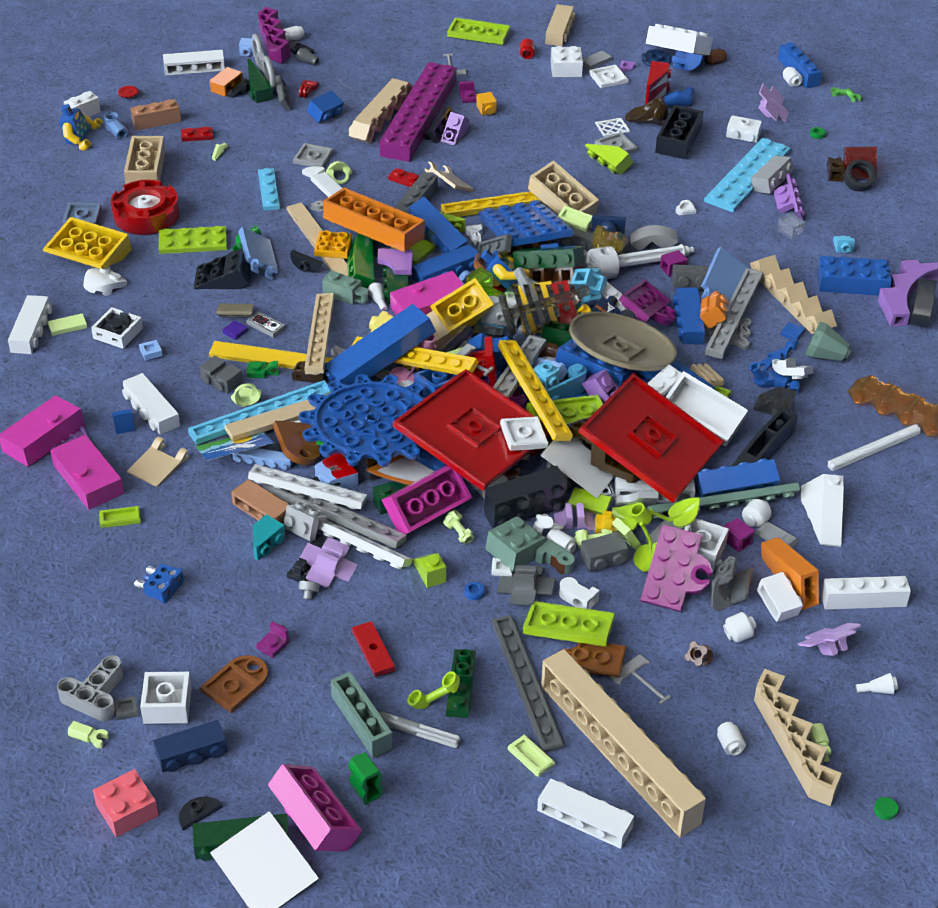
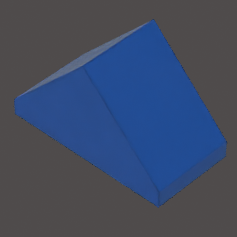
(123, 421)

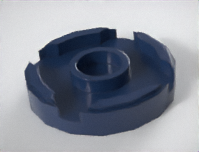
(655, 55)

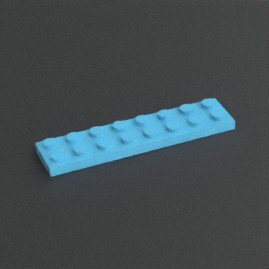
(737, 183)

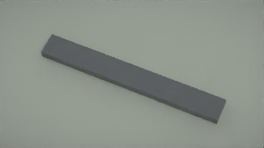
(527, 684)

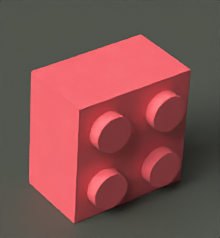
(125, 802)

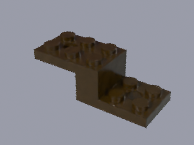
(601, 459)

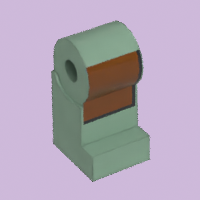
(555, 556)

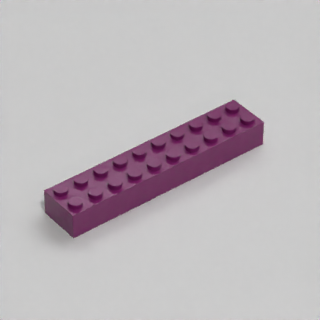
(418, 112)

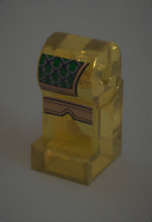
(605, 238)

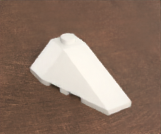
(824, 507)

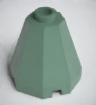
(827, 344)

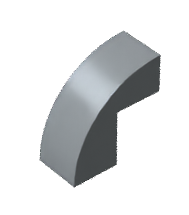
(659, 234)

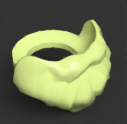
(339, 166)
(246, 396)

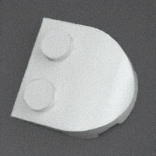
(103, 280)
(789, 367)

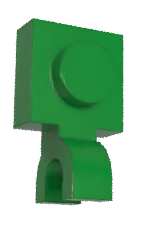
(261, 369)

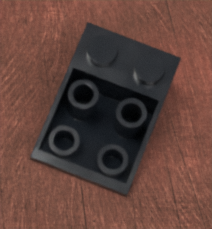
(224, 272)

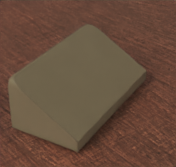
(235, 310)

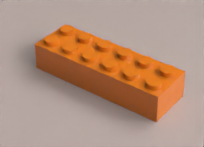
(374, 219)

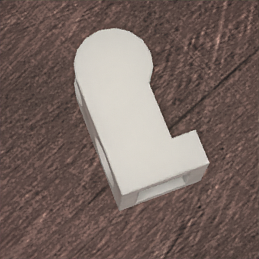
(577, 594)

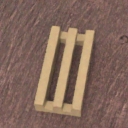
(708, 374)

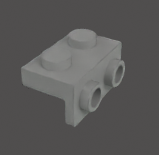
(303, 520)

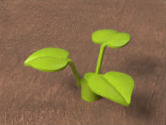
(681, 513)

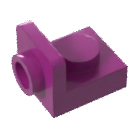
(467, 92)
(274, 640)

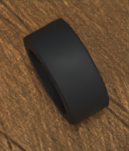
(864, 165)

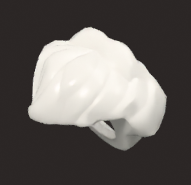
(544, 521)

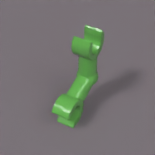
(836, 92)

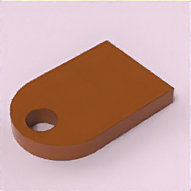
(293, 443)
(235, 682)

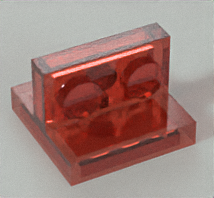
(863, 153)

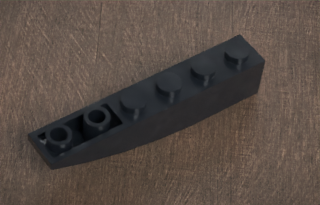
(769, 438)

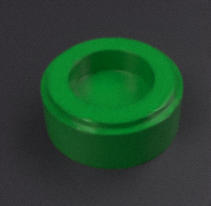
(817, 133)
(886, 808)

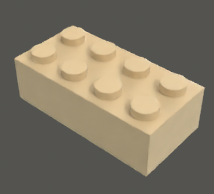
(145, 158)
(560, 189)

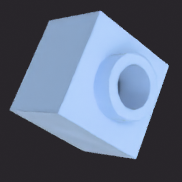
(245, 47)

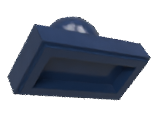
(610, 223)

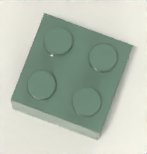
(514, 542)

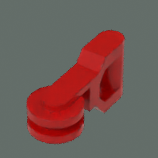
(307, 87)

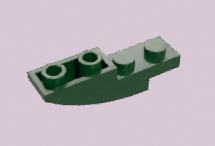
(463, 665)

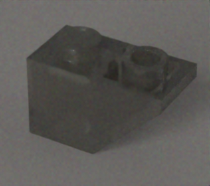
(774, 400)

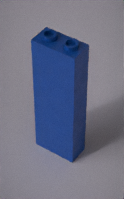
(381, 346)

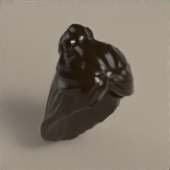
(652, 112)

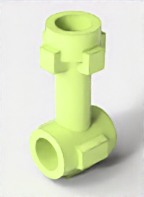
(452, 521)
(582, 535)

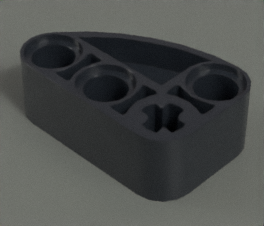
(923, 302)

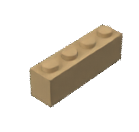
(560, 25)

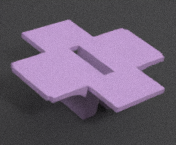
(772, 103)
(583, 518)
(325, 562)
(830, 639)

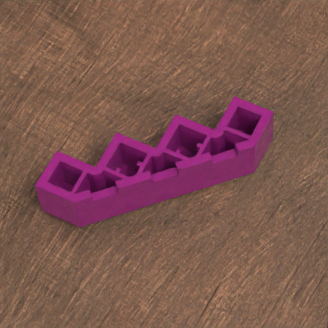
(273, 35)

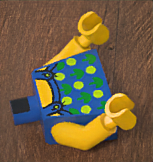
(75, 126)
(501, 267)

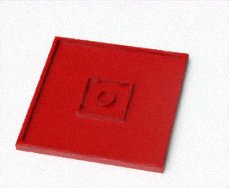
(464, 428)
(651, 437)

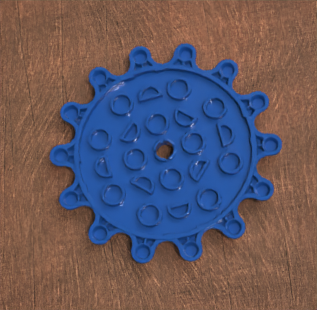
(360, 419)

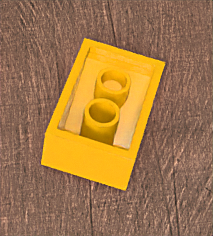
(462, 307)

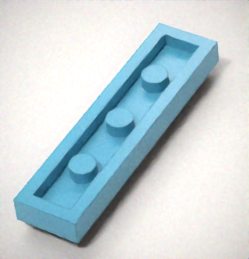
(268, 189)

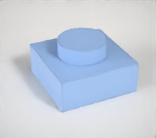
(150, 350)

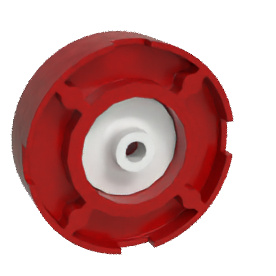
(145, 207)

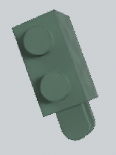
(344, 288)

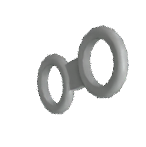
(262, 61)

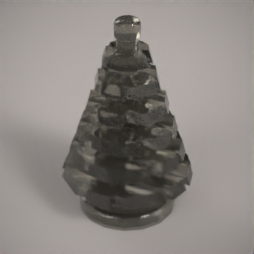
(542, 304)

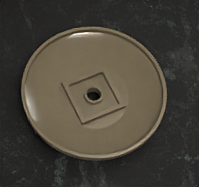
(622, 341)

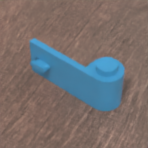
(571, 386)

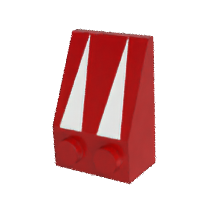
(657, 80)

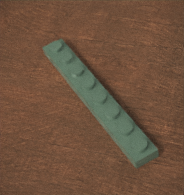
(733, 499)

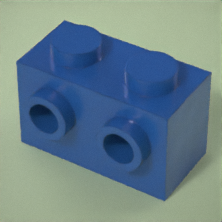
(325, 106)

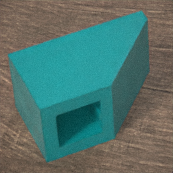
(266, 535)

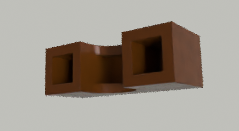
(553, 274)

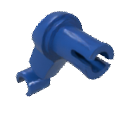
(680, 98)
(771, 378)

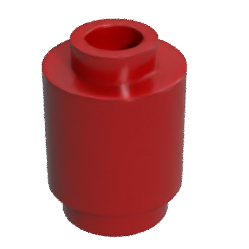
(527, 48)

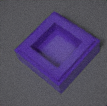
(235, 330)

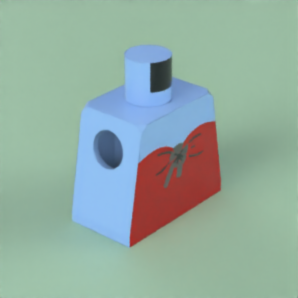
(336, 472)

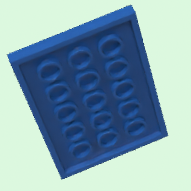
(525, 223)

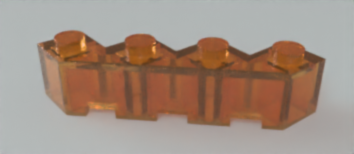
(889, 399)

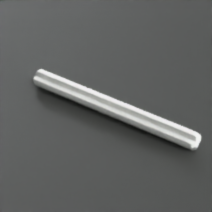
(873, 447)

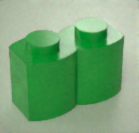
(365, 778)

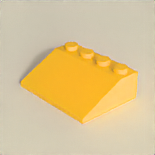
(89, 244)

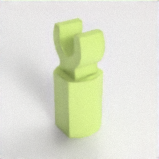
(87, 733)
(820, 737)

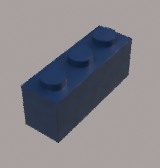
(190, 746)

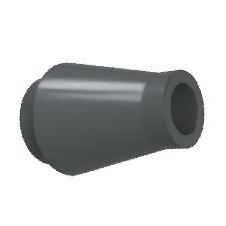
(306, 56)

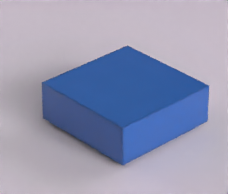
(792, 331)

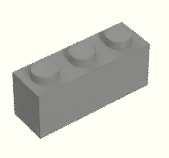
(772, 174)

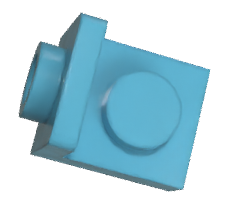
(844, 243)

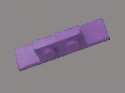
(788, 197)

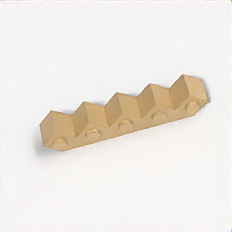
(379, 109)
(792, 295)
(793, 738)

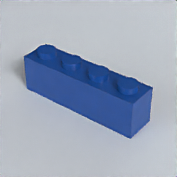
(793, 57)
(437, 226)
(455, 260)
(688, 312)
(738, 478)

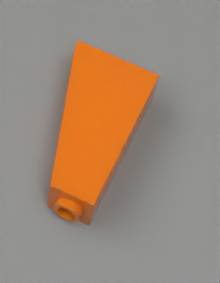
(799, 571)

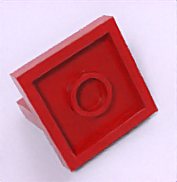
(486, 359)

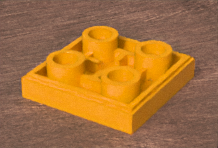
(333, 244)

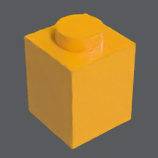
(486, 103)

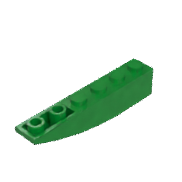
(361, 260)

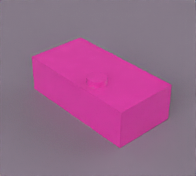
(424, 293)
(41, 430)
(87, 472)
(426, 499)
(314, 808)

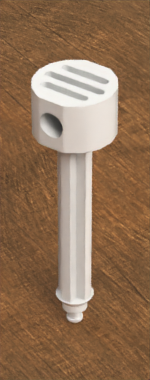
(609, 262)

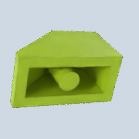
(431, 569)

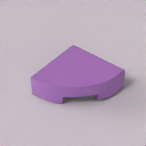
(627, 66)

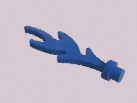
(791, 344)

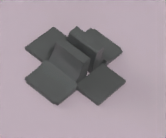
(526, 584)

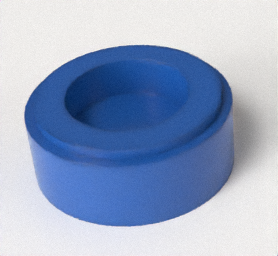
(474, 590)

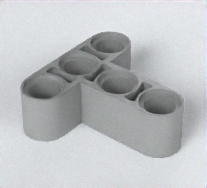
(93, 694)

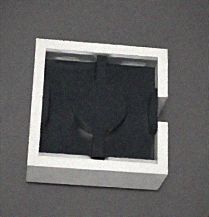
(117, 327)

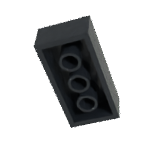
(679, 131)
(525, 496)

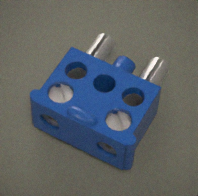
(162, 582)

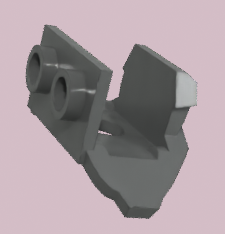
(737, 584)

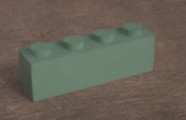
(361, 714)

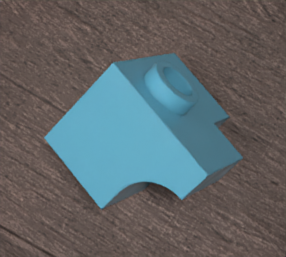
(590, 277)

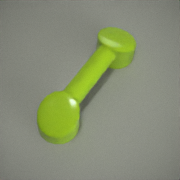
(421, 701)

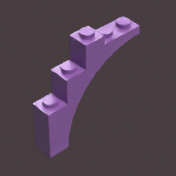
(894, 299)

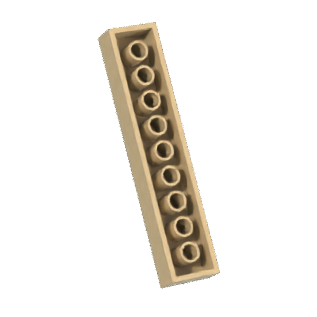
(623, 743)

